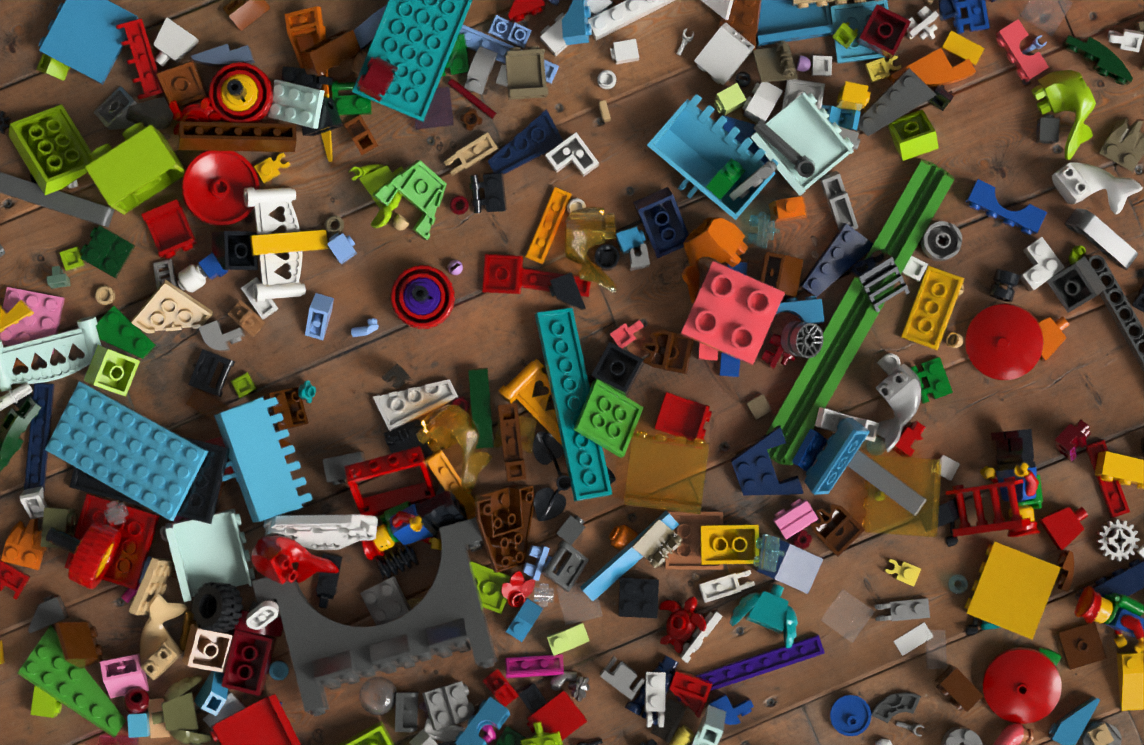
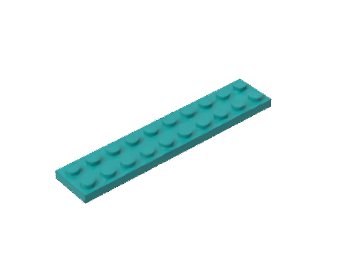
(569, 391)

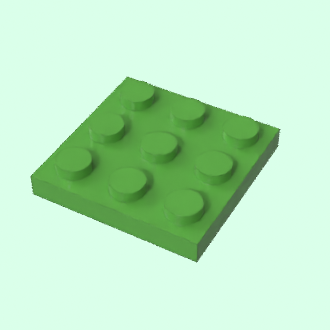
(608, 418)

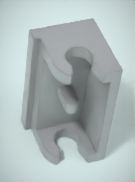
(639, 262)

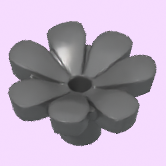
(579, 688)

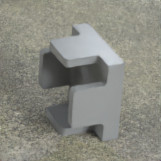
(621, 678)

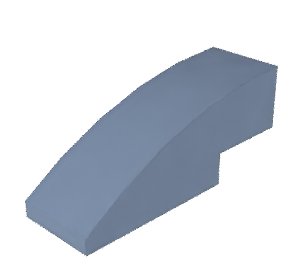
(224, 56)

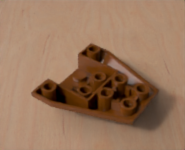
(505, 524)

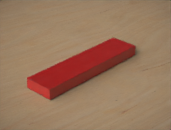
(541, 280)
(1111, 491)

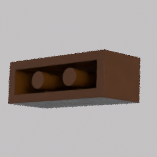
(330, 52)

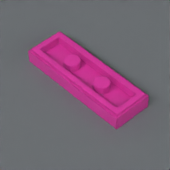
(534, 666)

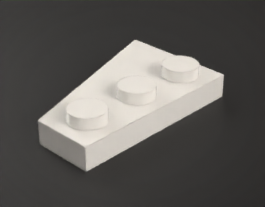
(711, 621)

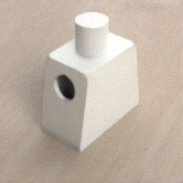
(173, 43)

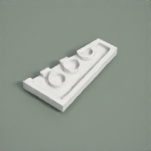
(409, 404)

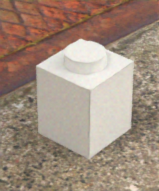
(625, 51)

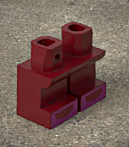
(1071, 438)

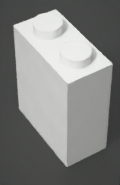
(724, 54)

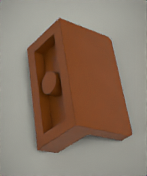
(245, 11)

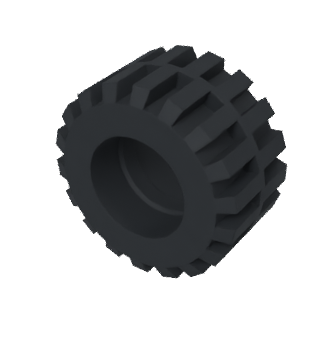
(217, 607)

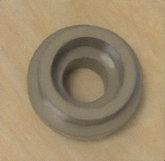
(330, 220)

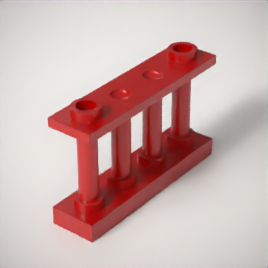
(982, 525)

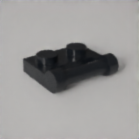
(206, 369)

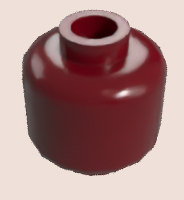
(136, 701)

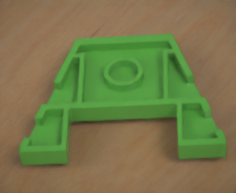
(420, 188)

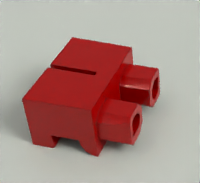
(908, 437)

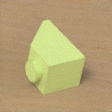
(568, 639)

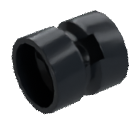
(606, 257)
(1006, 279)

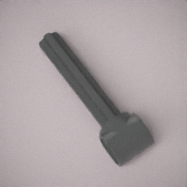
(784, 148)

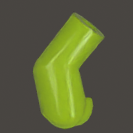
(1076, 253)

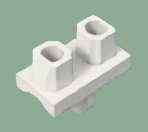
(927, 17)

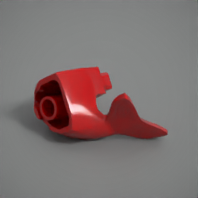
(274, 557)

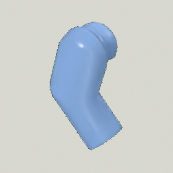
(365, 330)

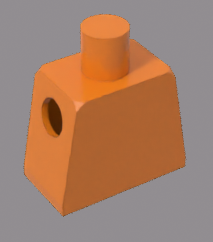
(788, 209)
(1052, 335)

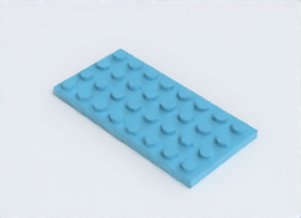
(126, 450)

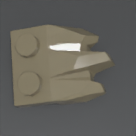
(1125, 144)

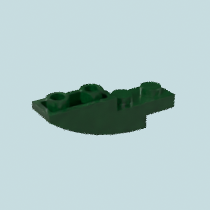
(1106, 61)
(13, 426)

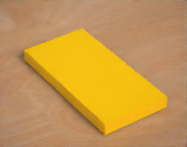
(932, 307)

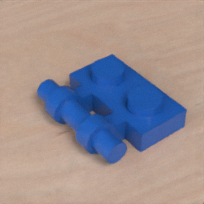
(976, 16)

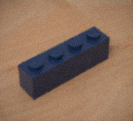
(1122, 581)

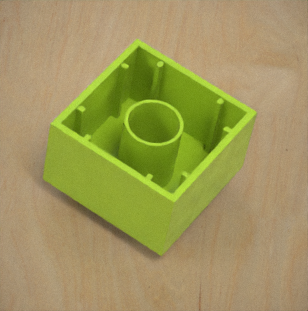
(135, 168)

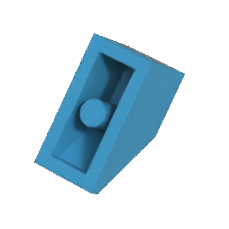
(630, 239)
(524, 620)

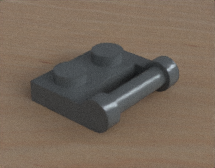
(569, 570)

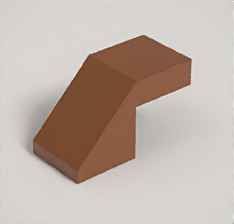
(361, 135)

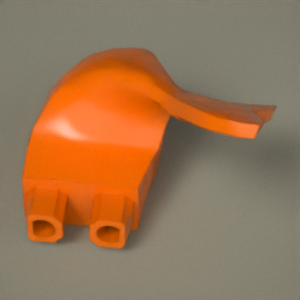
(712, 239)

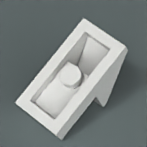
(34, 502)

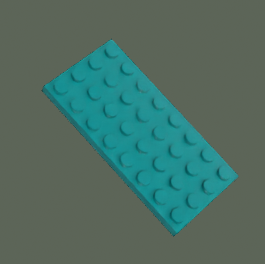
(418, 41)

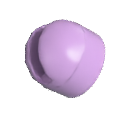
(803, 64)
(458, 270)

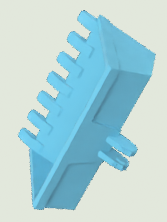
(701, 148)
(260, 460)

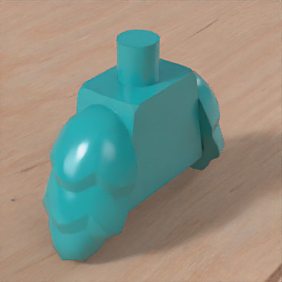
(770, 612)

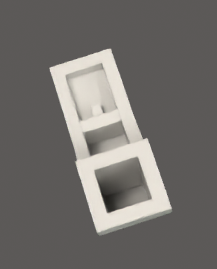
(830, 419)

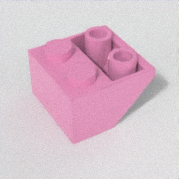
(123, 674)

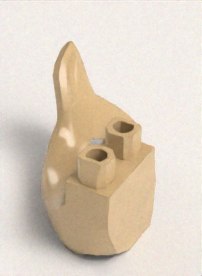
(157, 646)

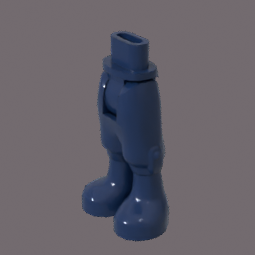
(667, 666)

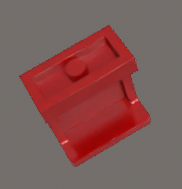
(170, 229)
(682, 417)
(558, 715)

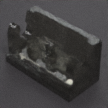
(399, 374)

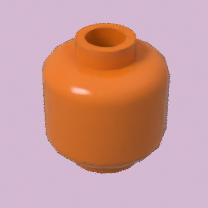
(622, 536)

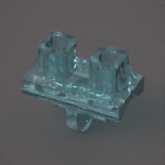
(766, 230)
(769, 553)

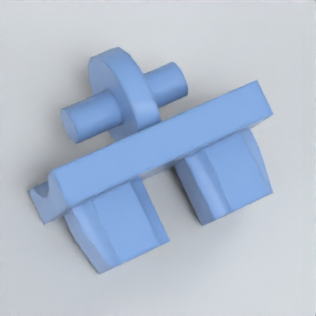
(541, 555)

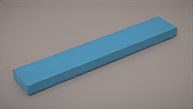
(620, 563)

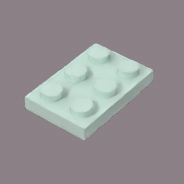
(296, 104)

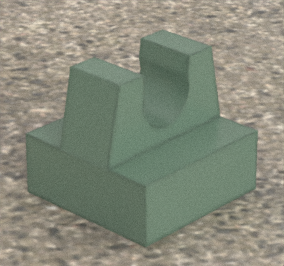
(58, 279)

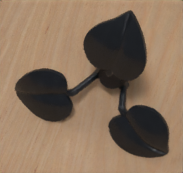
(546, 501)

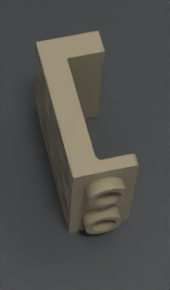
(525, 73)

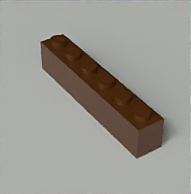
(237, 136)

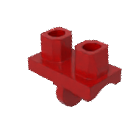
(500, 688)

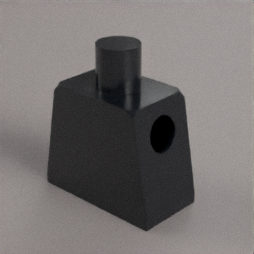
(328, 119)

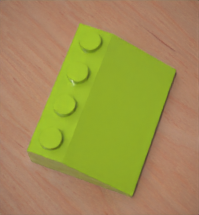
(51, 148)

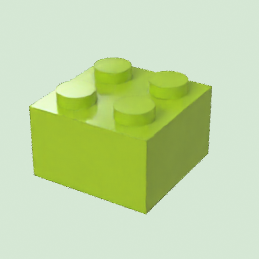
(111, 370)

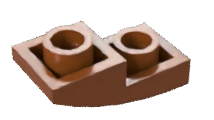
(1066, 562)

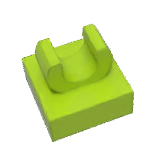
(845, 35)

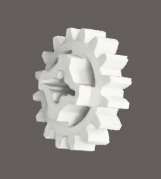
(1117, 532)

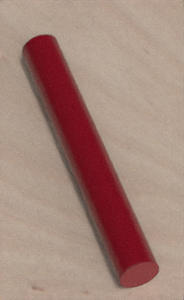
(473, 99)

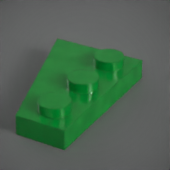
(121, 333)

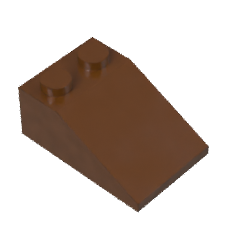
(79, 643)

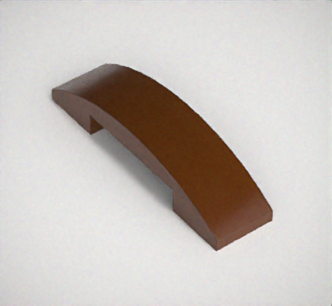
(511, 442)

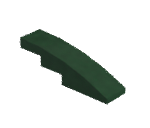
(481, 406)

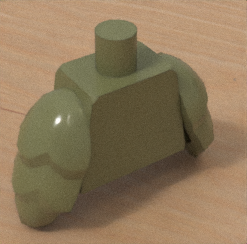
(180, 712)

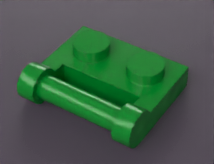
(350, 103)

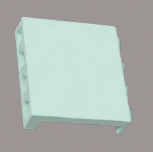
(808, 133)
(209, 552)

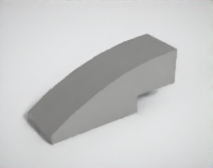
(838, 200)

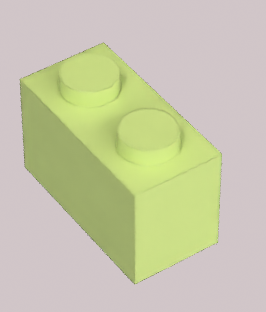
(729, 99)

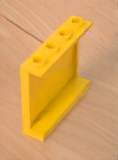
(1012, 590)

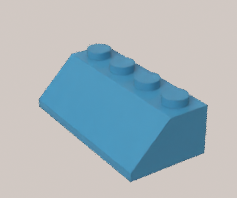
(836, 456)

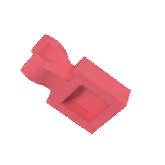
(625, 335)

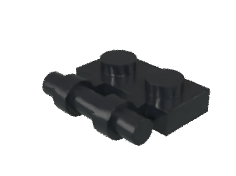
(494, 192)

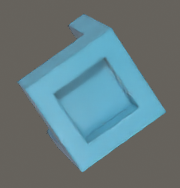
(138, 725)

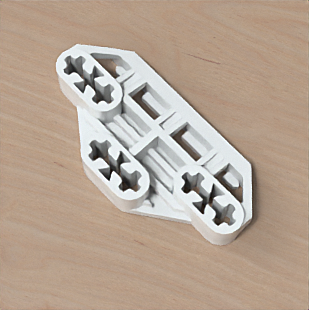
(323, 531)

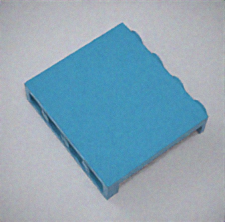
(785, 22)
(87, 36)

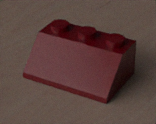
(248, 662)

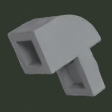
(480, 70)
(215, 337)

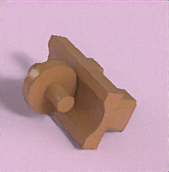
(246, 318)

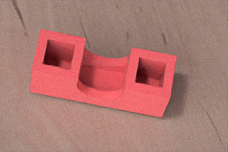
(1010, 39)

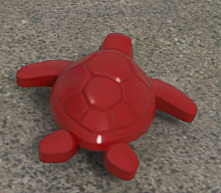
(194, 113)
(681, 622)

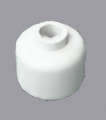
(192, 278)

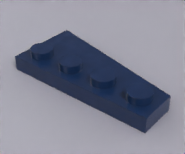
(528, 145)
(839, 256)

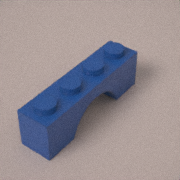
(983, 197)

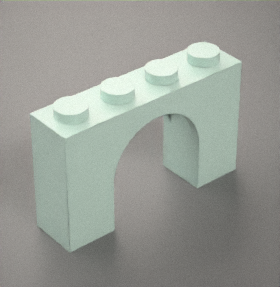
(711, 727)

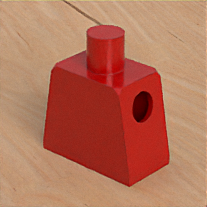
(1063, 525)

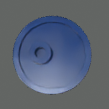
(850, 715)

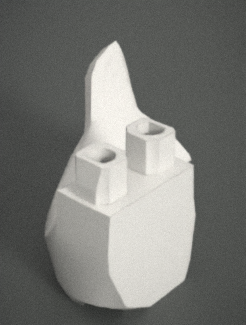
(1080, 180)

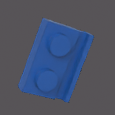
(809, 450)

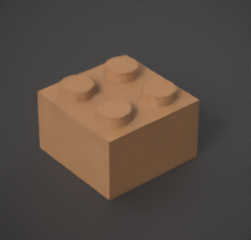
(207, 649)

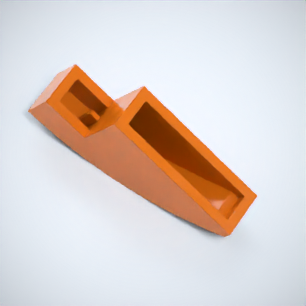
(936, 70)

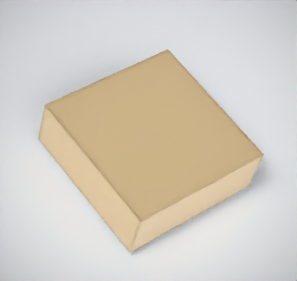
(604, 111)

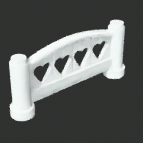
(272, 284)

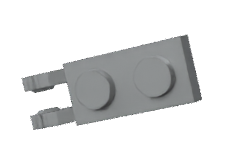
(753, 180)
(905, 610)

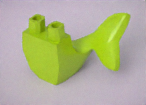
(1067, 92)

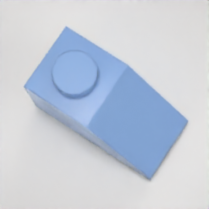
(319, 316)

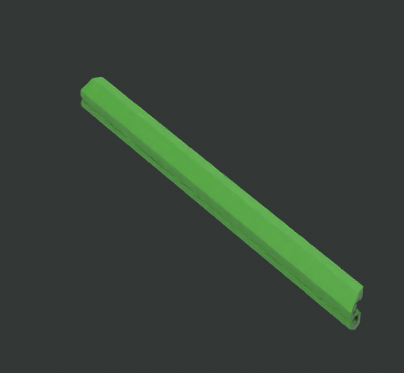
(856, 313)

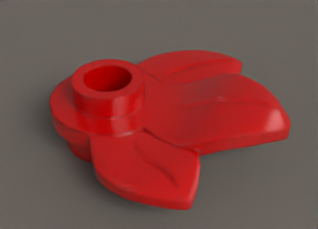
(517, 588)

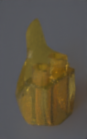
(584, 230)
(453, 426)

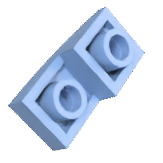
(509, 31)

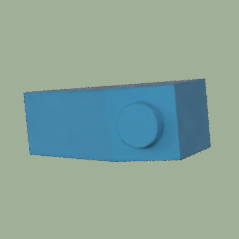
(1070, 727)

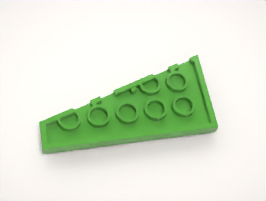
(70, 684)

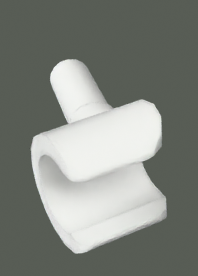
(684, 42)

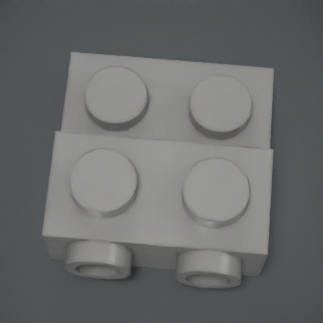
(448, 705)

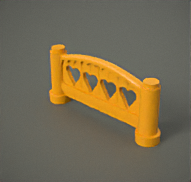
(522, 389)

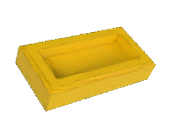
(962, 47)

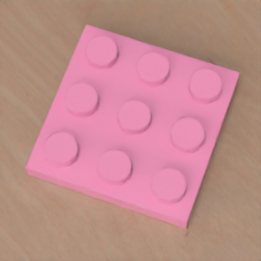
(42, 323)

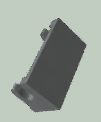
(406, 711)

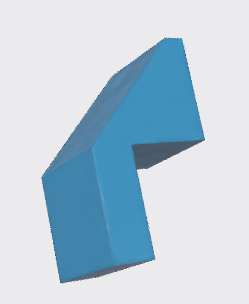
(844, 118)

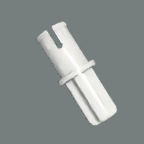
(15, 395)

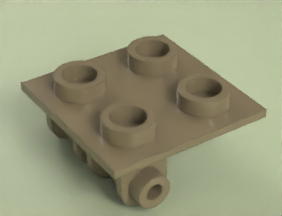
(775, 63)
(657, 543)

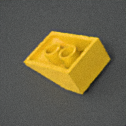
(729, 544)
(1131, 680)

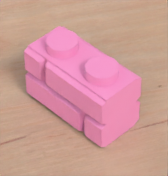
(795, 518)

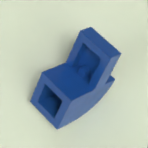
(732, 713)

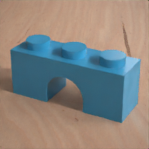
(489, 713)

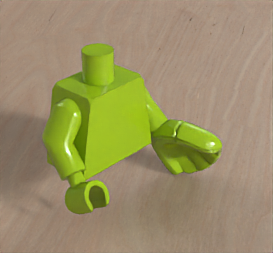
(373, 177)

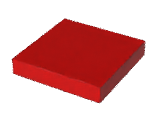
(502, 274)

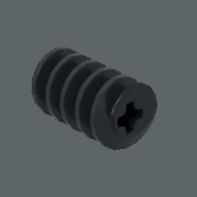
(397, 561)

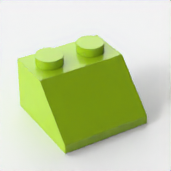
(913, 135)

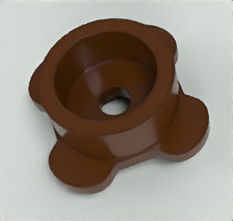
(472, 113)

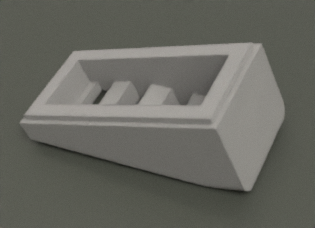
(164, 264)

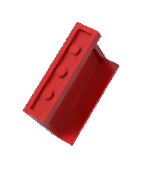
(256, 725)

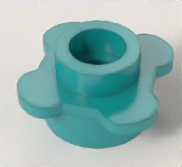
(307, 391)

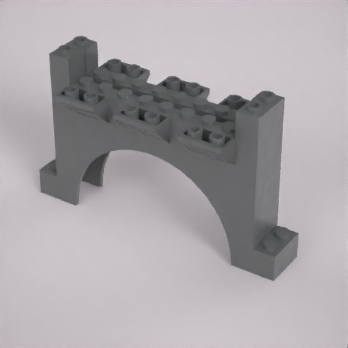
(442, 623)

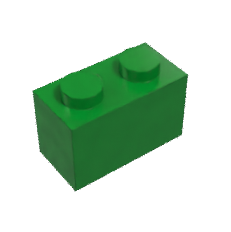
(725, 178)

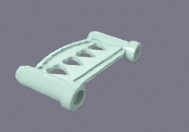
(84, 337)

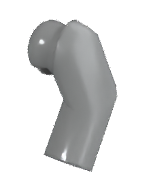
(558, 680)

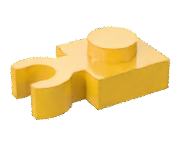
(269, 169)

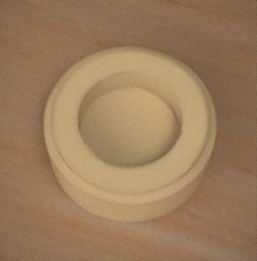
(105, 295)

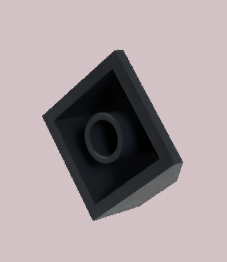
(234, 250)

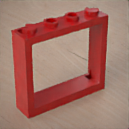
(384, 465)

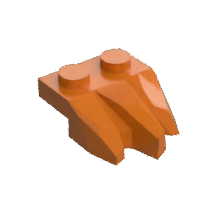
(24, 546)

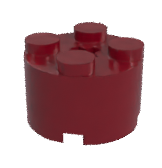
(378, 78)

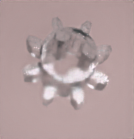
(116, 512)
(543, 594)

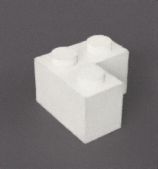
(762, 102)
(573, 151)
(1045, 264)

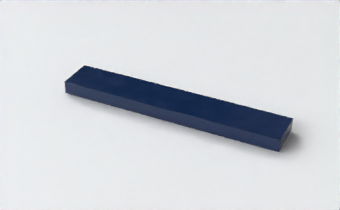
(39, 437)

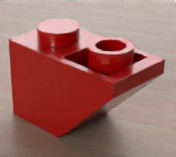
(525, 7)

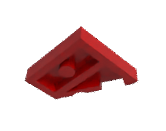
(691, 690)

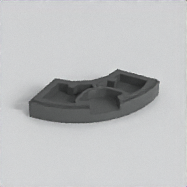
(895, 704)

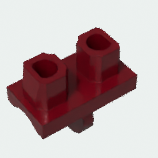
(771, 358)

